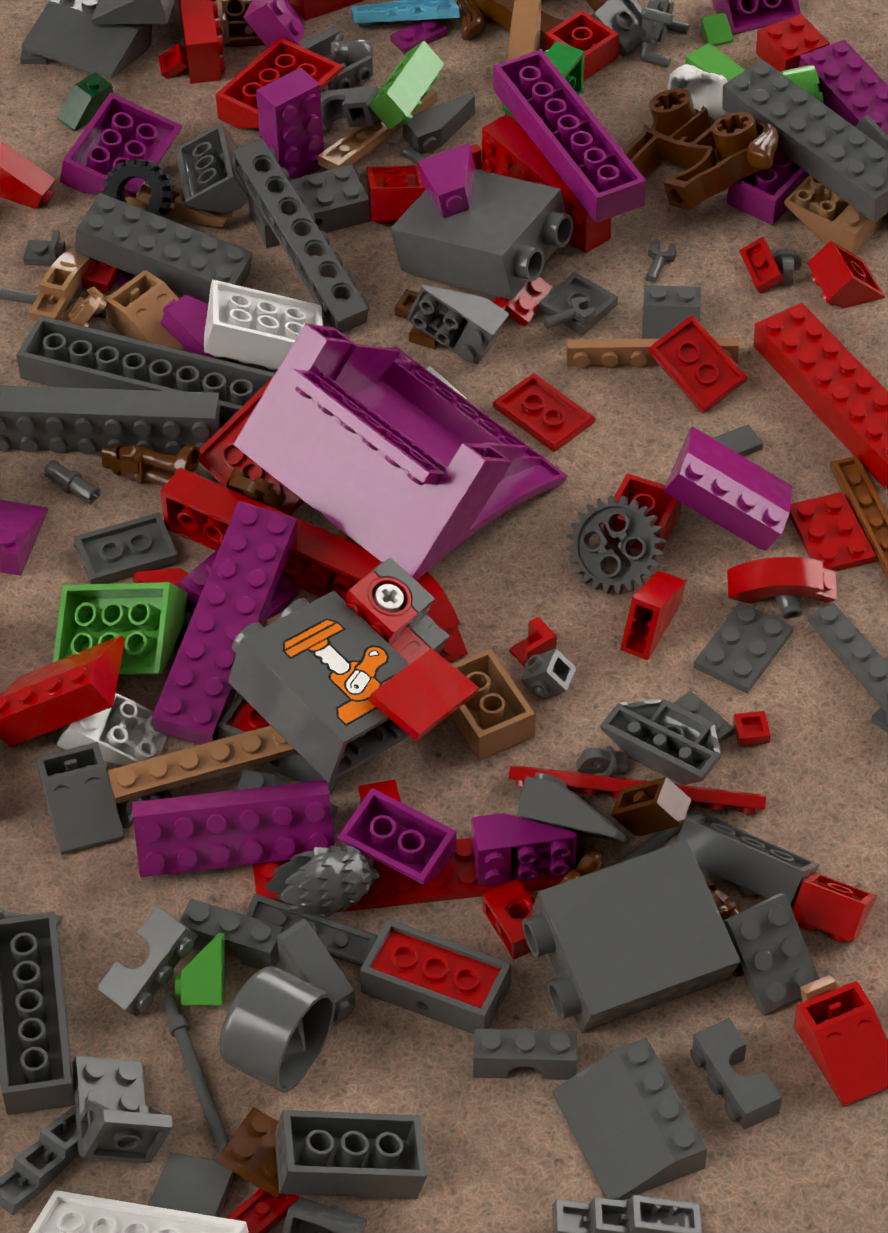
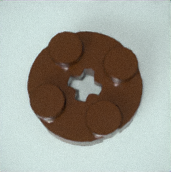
(258, 490)

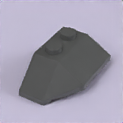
(665, 738)

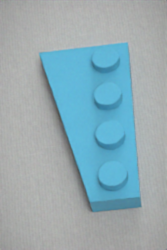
(404, 11)

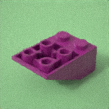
(519, 848)

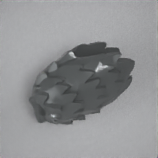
(324, 880)

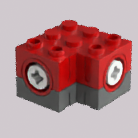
(397, 610)

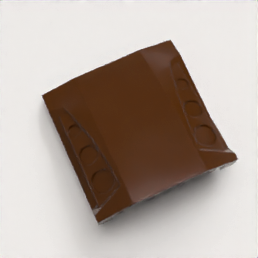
(236, 29)

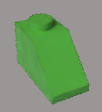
(204, 975)

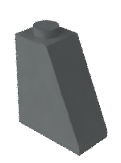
(307, 958)

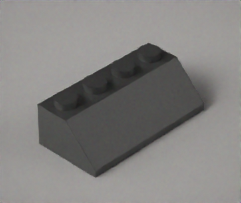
(209, 172)
(745, 858)

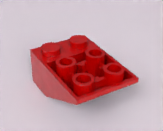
(845, 1042)

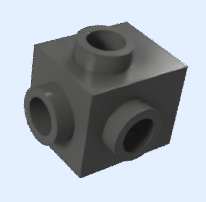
(548, 674)

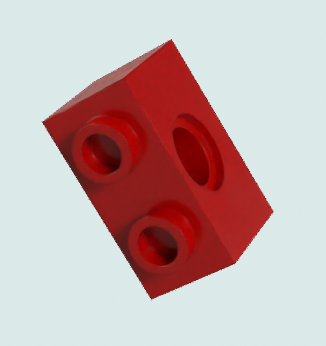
(501, 908)

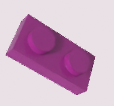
(411, 36)

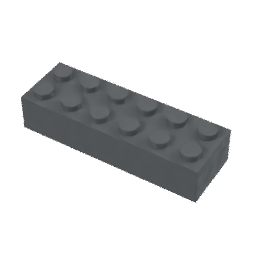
(170, 251)
(33, 1016)

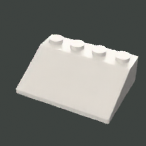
(254, 324)

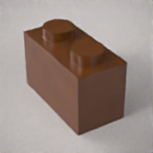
(651, 807)

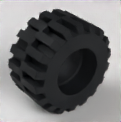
(151, 173)

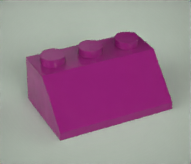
(753, 14)
(400, 837)

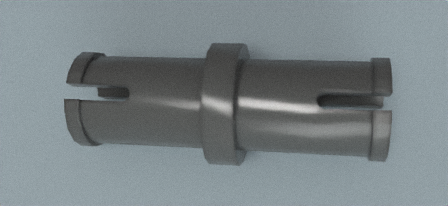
(71, 482)

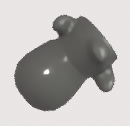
(351, 51)

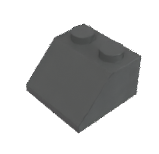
(667, 307)
(313, 1217)

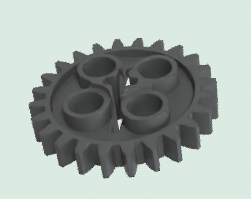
(594, 561)

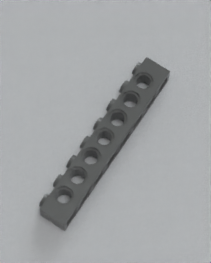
(340, 314)

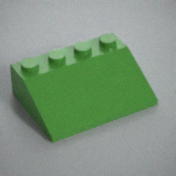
(143, 613)

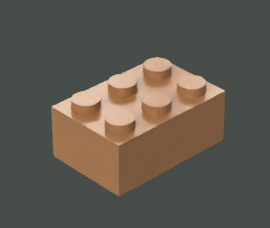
(498, 711)

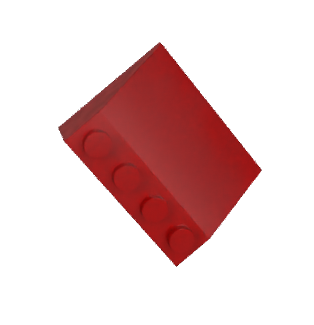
(238, 98)
(61, 692)

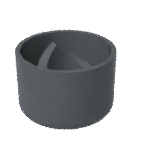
(276, 1028)

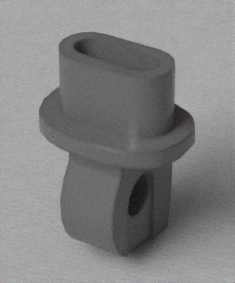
(787, 262)
(600, 761)

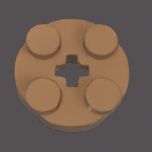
(83, 308)

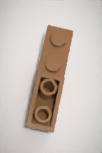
(60, 285)

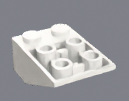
(122, 732)

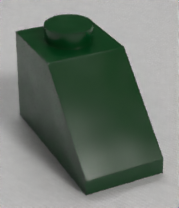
(84, 101)

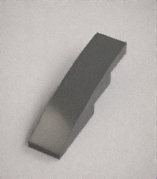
(40, 1163)
(637, 1215)

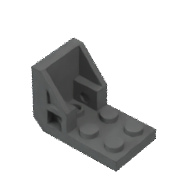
(113, 1111)

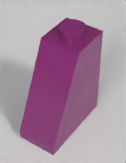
(449, 179)
(187, 323)

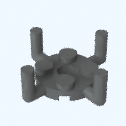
(656, 21)

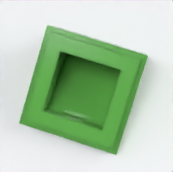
(716, 29)

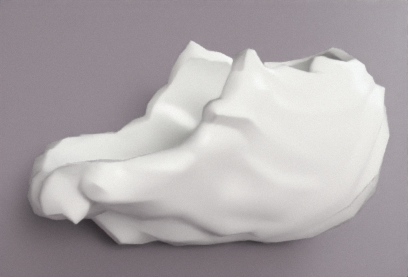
(704, 88)

